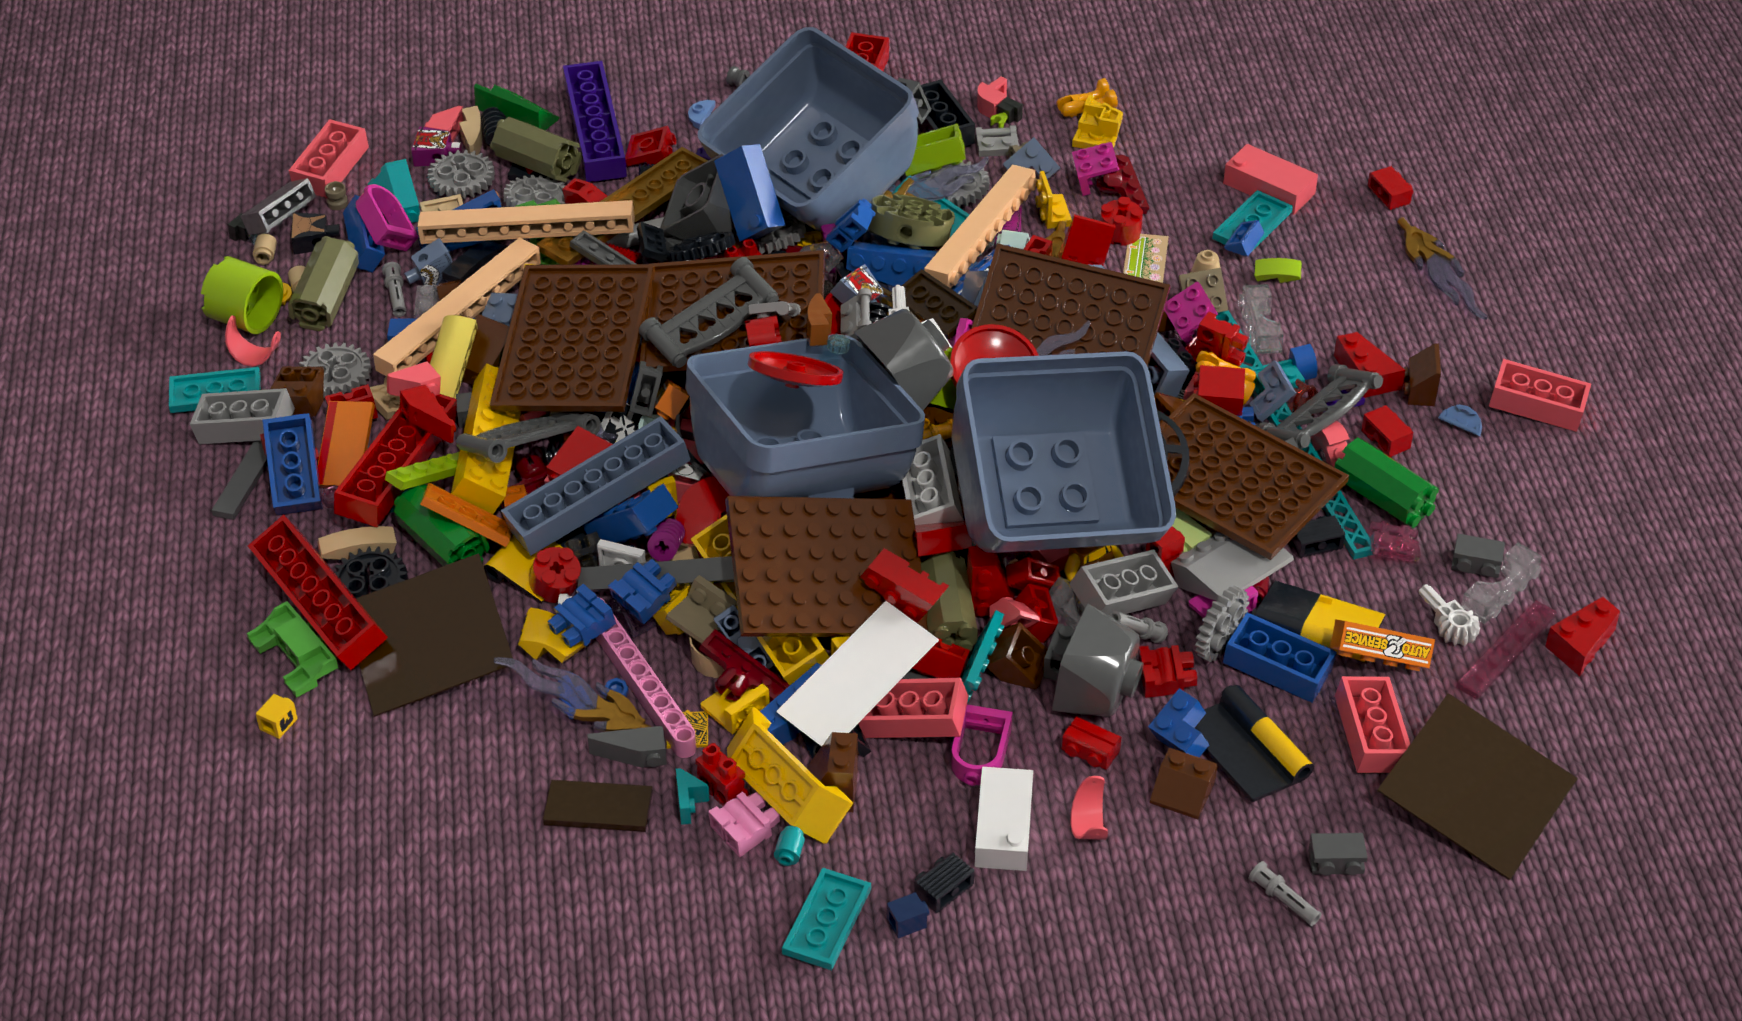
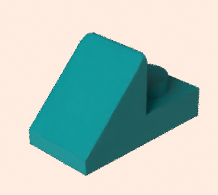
(690, 791)

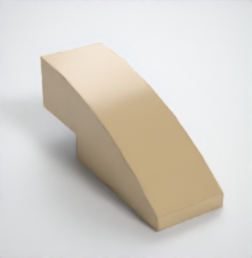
(471, 129)
(341, 543)

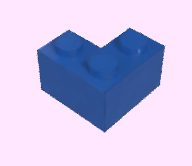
(1177, 724)

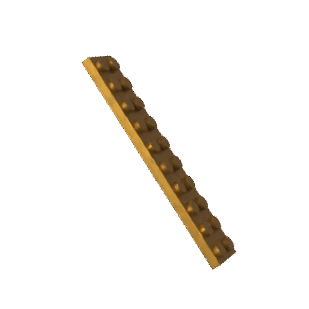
(647, 192)

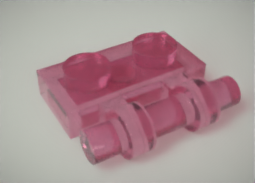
(1396, 547)

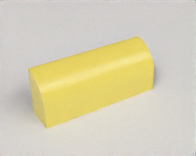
(453, 352)

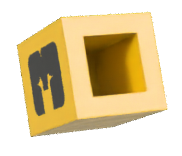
(276, 716)

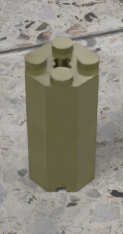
(536, 149)
(323, 283)
(953, 613)

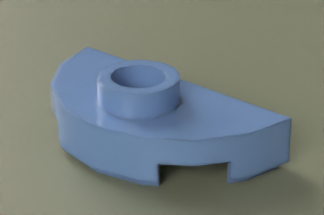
(700, 111)
(1463, 417)

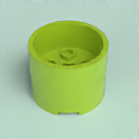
(244, 292)

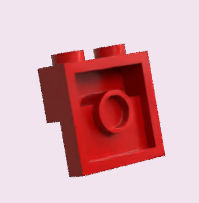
(650, 146)

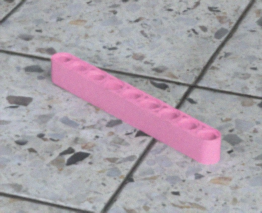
(648, 689)

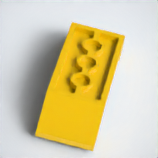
(786, 781)

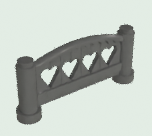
(667, 335)
(1339, 379)
(494, 442)

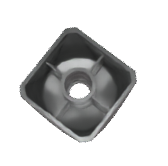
(698, 204)
(909, 353)
(1098, 666)

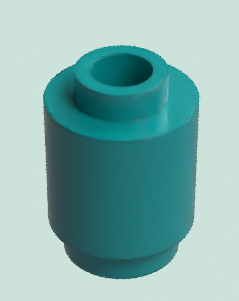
(789, 846)

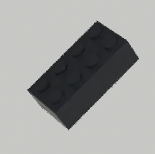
(946, 112)

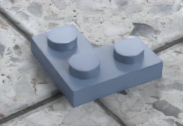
(1033, 156)
(1277, 391)

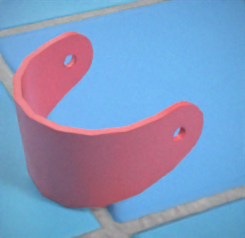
(244, 351)
(1088, 810)

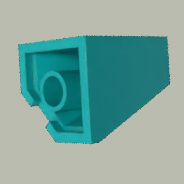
(397, 179)

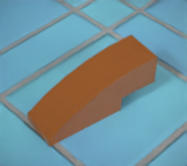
(818, 321)

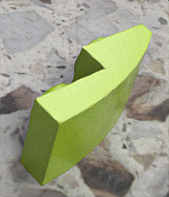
(1281, 268)

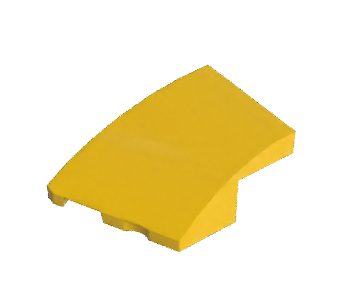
(1097, 124)
(539, 639)

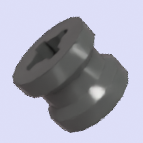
(736, 76)

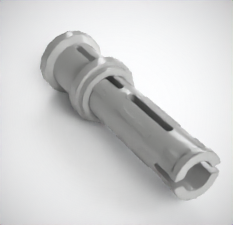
(394, 282)
(1144, 627)
(1276, 886)

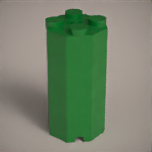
(1387, 482)
(436, 533)

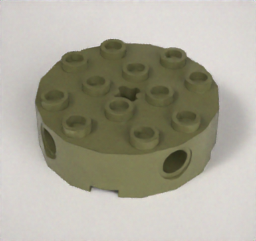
(911, 221)

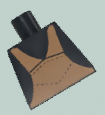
(309, 230)

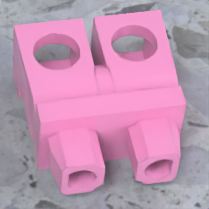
(743, 822)

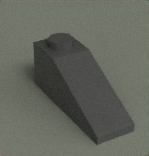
(632, 746)

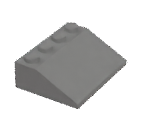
(1221, 564)

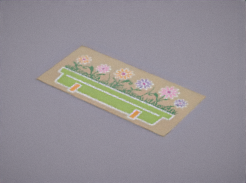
(1147, 257)

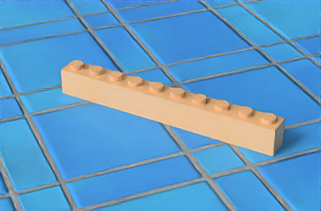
(526, 222)
(982, 225)
(466, 300)

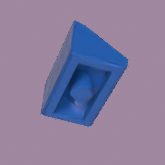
(1245, 238)

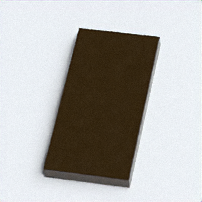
(933, 299)
(598, 805)

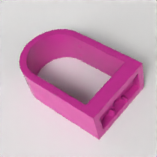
(399, 232)
(984, 720)

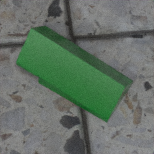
(513, 106)

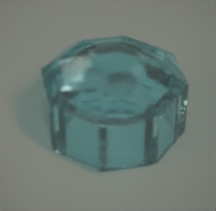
(838, 343)

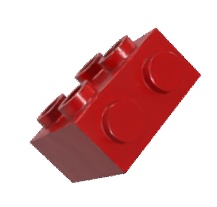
(1222, 387)

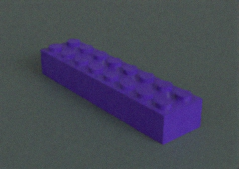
(594, 121)

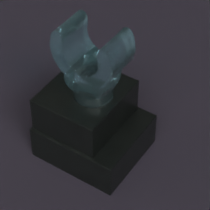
(238, 230)

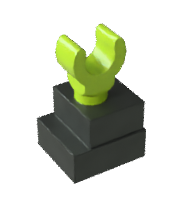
(1007, 112)

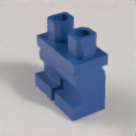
(851, 225)
(642, 591)
(582, 616)

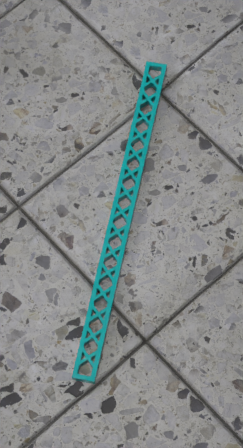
(1340, 504)

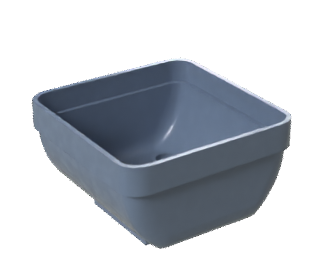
(824, 124)
(804, 439)
(1060, 452)

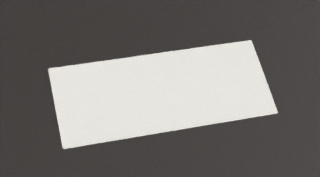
(858, 674)

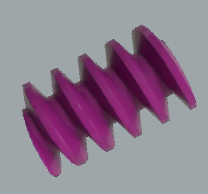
(666, 539)

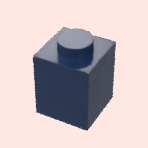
(907, 915)

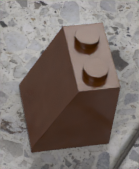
(486, 348)
(838, 763)

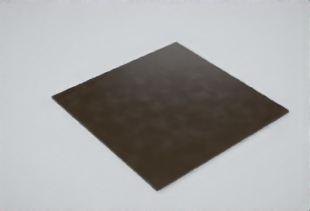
(438, 633)
(1478, 786)

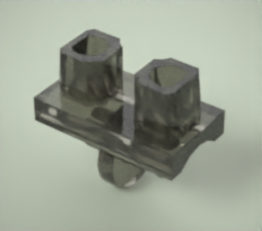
(586, 554)

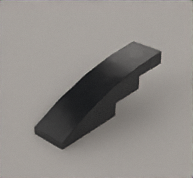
(472, 260)

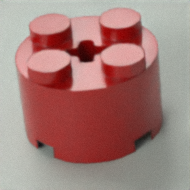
(1126, 217)
(763, 331)
(554, 573)

